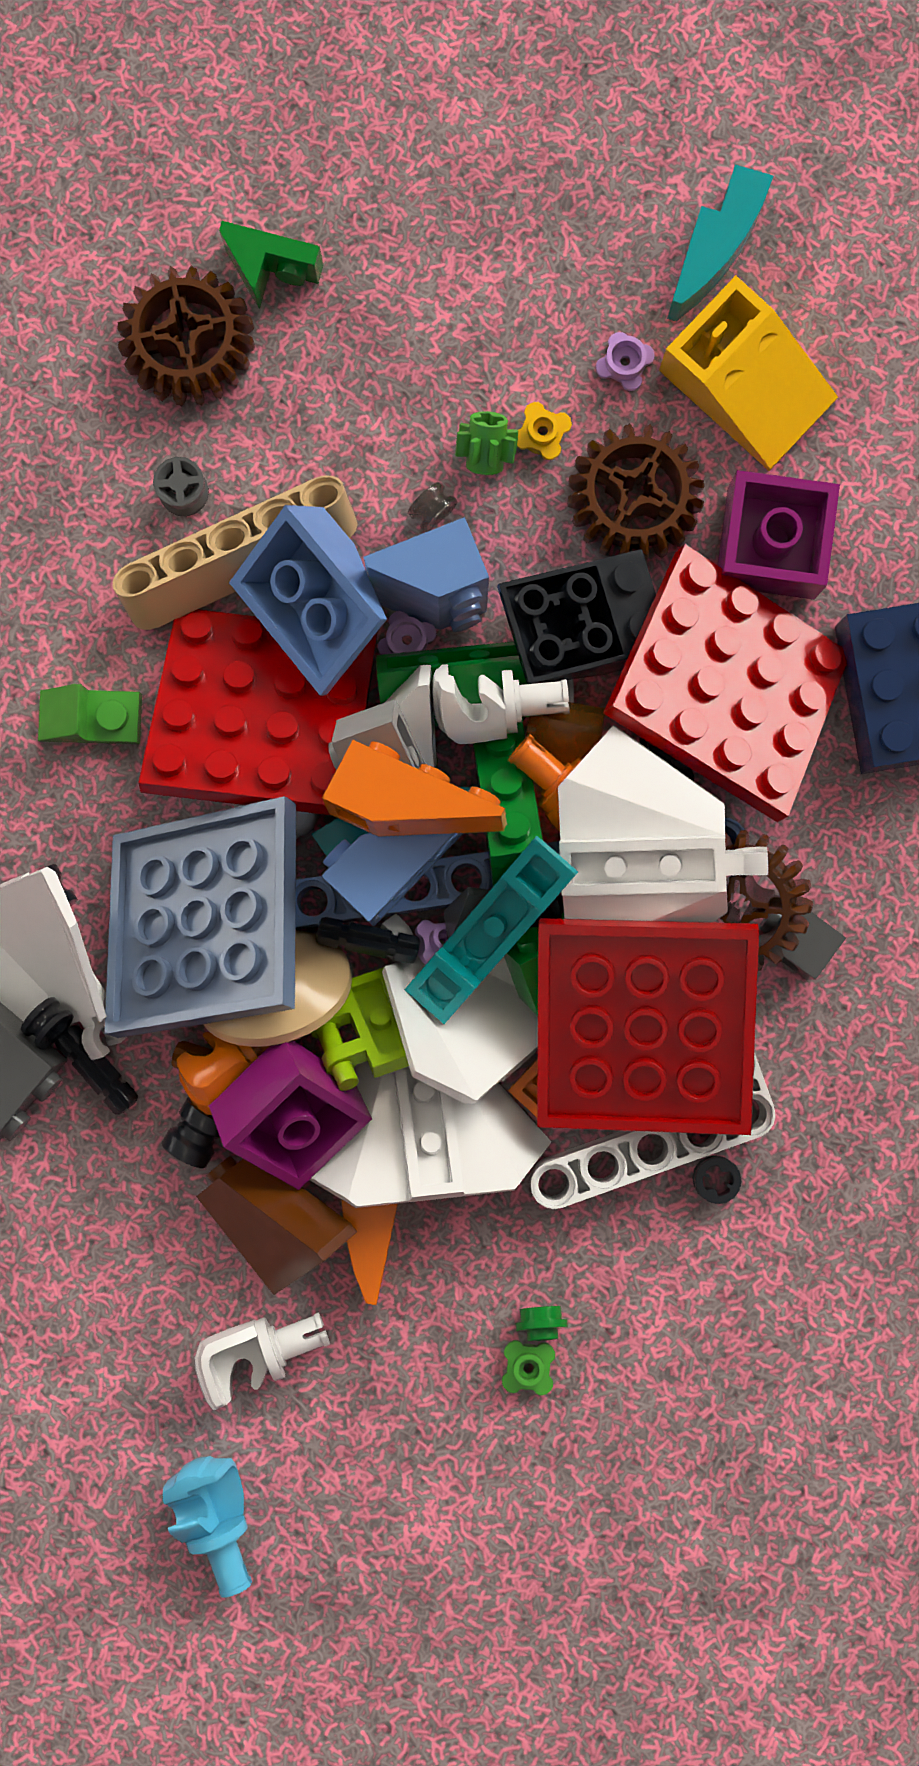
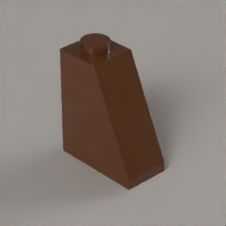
(272, 1223)

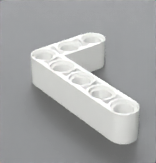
(629, 1166)

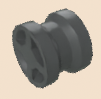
(178, 475)

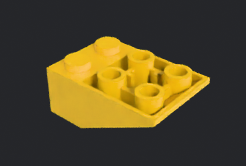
(748, 373)

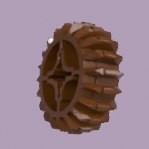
(205, 334)
(621, 481)
(765, 902)

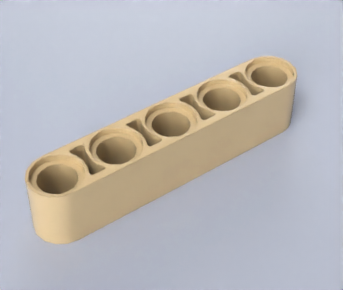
(201, 565)

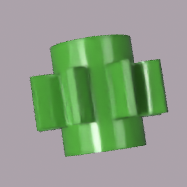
(486, 443)

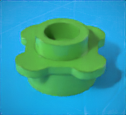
(520, 1354)

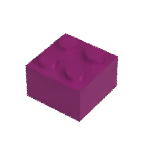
(779, 533)
(288, 1114)

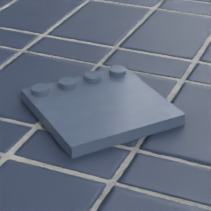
(202, 920)

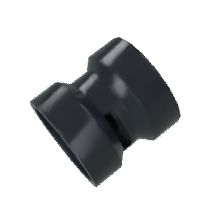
(193, 1137)

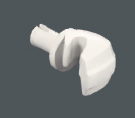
(499, 708)
(260, 1345)

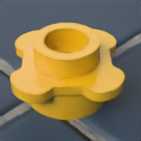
(548, 444)

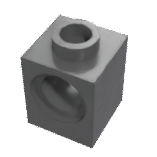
(814, 947)

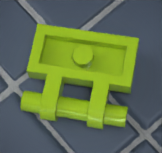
(376, 1030)

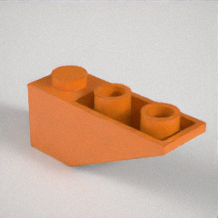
(400, 800)

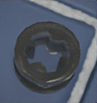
(432, 506)

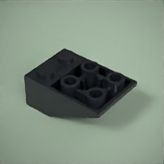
(578, 617)

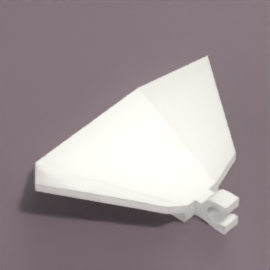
(644, 839)
(47, 957)
(477, 1044)
(431, 1144)

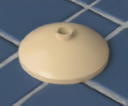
(320, 991)

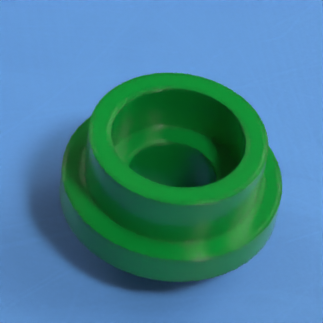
(541, 1322)

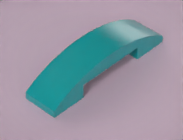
(491, 929)

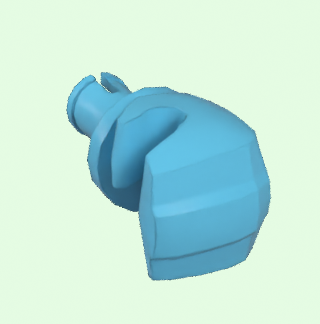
(210, 1517)

